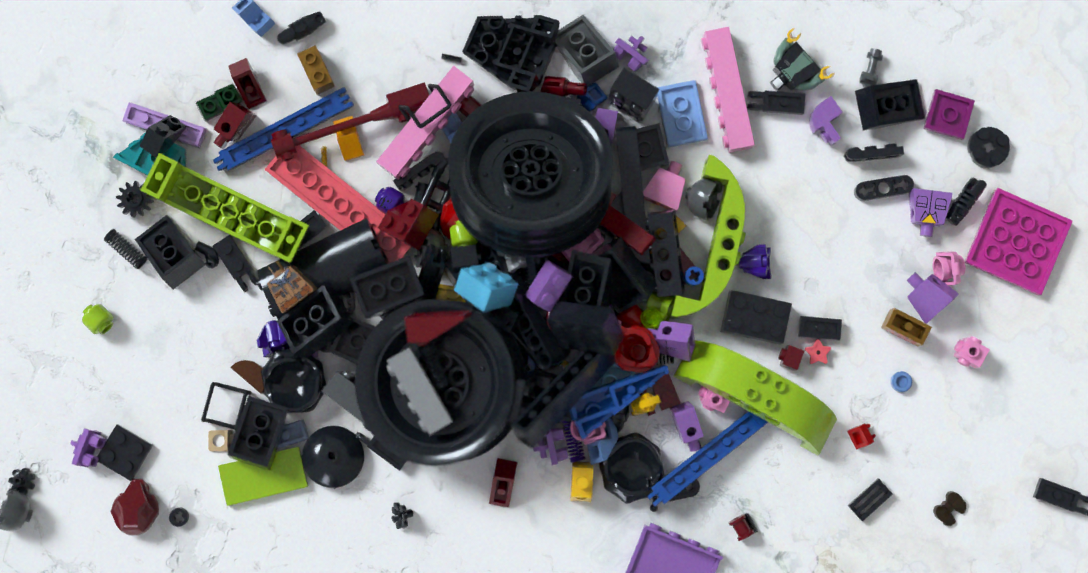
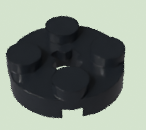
(978, 152)

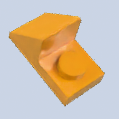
(349, 141)

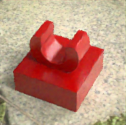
(861, 436)

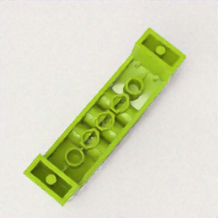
(224, 208)
(730, 210)
(760, 393)

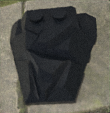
(513, 48)

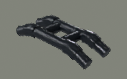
(435, 182)

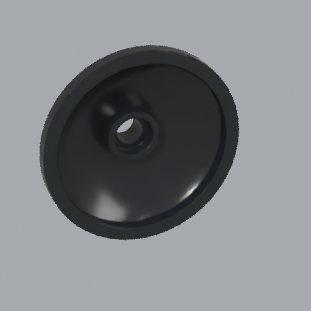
(348, 458)

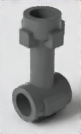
(869, 78)

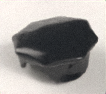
(293, 381)
(632, 468)

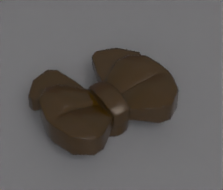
(952, 502)

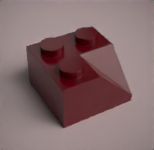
(409, 223)

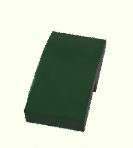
(216, 104)

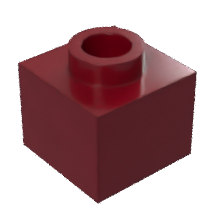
(791, 357)

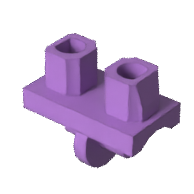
(637, 59)
(85, 448)
(555, 454)

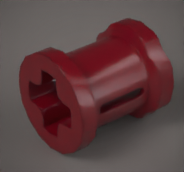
(741, 527)

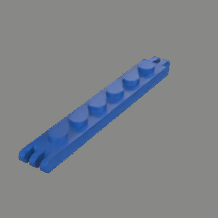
(294, 124)
(706, 457)

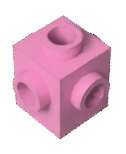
(975, 356)
(712, 400)

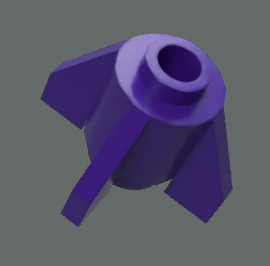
(757, 261)
(271, 338)

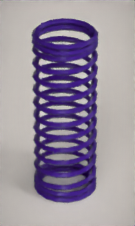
(575, 458)

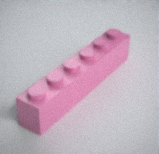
(728, 90)
(411, 139)

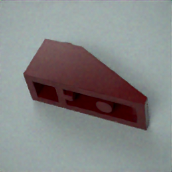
(427, 326)

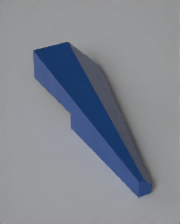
(610, 398)

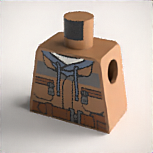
(289, 286)

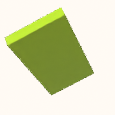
(248, 482)

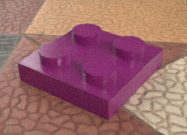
(949, 114)

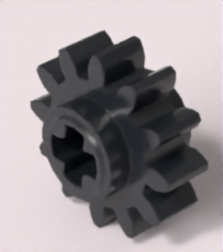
(127, 196)

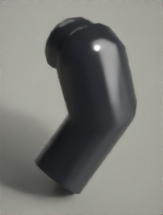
(210, 253)

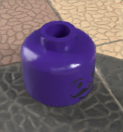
(388, 198)

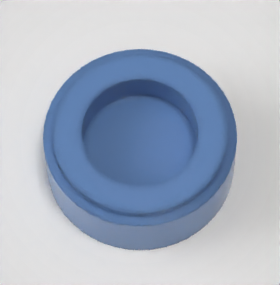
(901, 381)

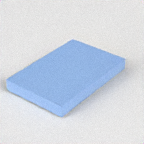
(681, 114)

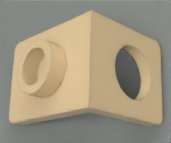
(228, 437)

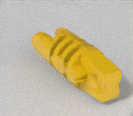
(644, 404)

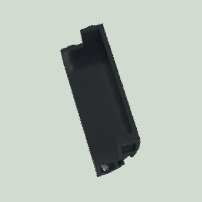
(332, 261)

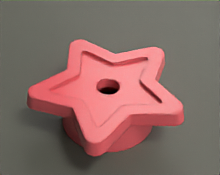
(814, 357)

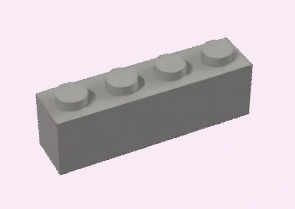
(420, 391)

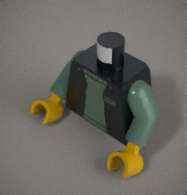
(796, 67)

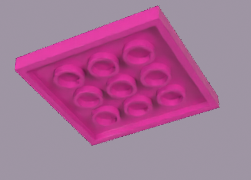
(1018, 241)

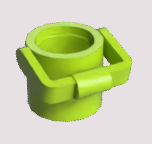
(663, 304)

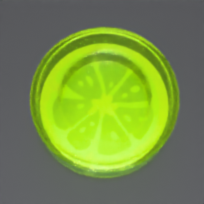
(651, 318)

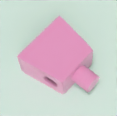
(666, 187)

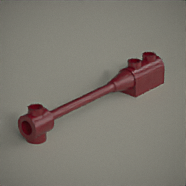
(412, 96)

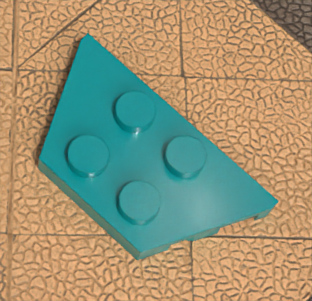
(143, 161)

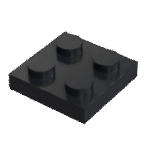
(124, 452)

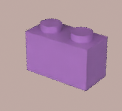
(548, 285)

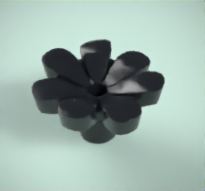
(22, 480)
(401, 515)

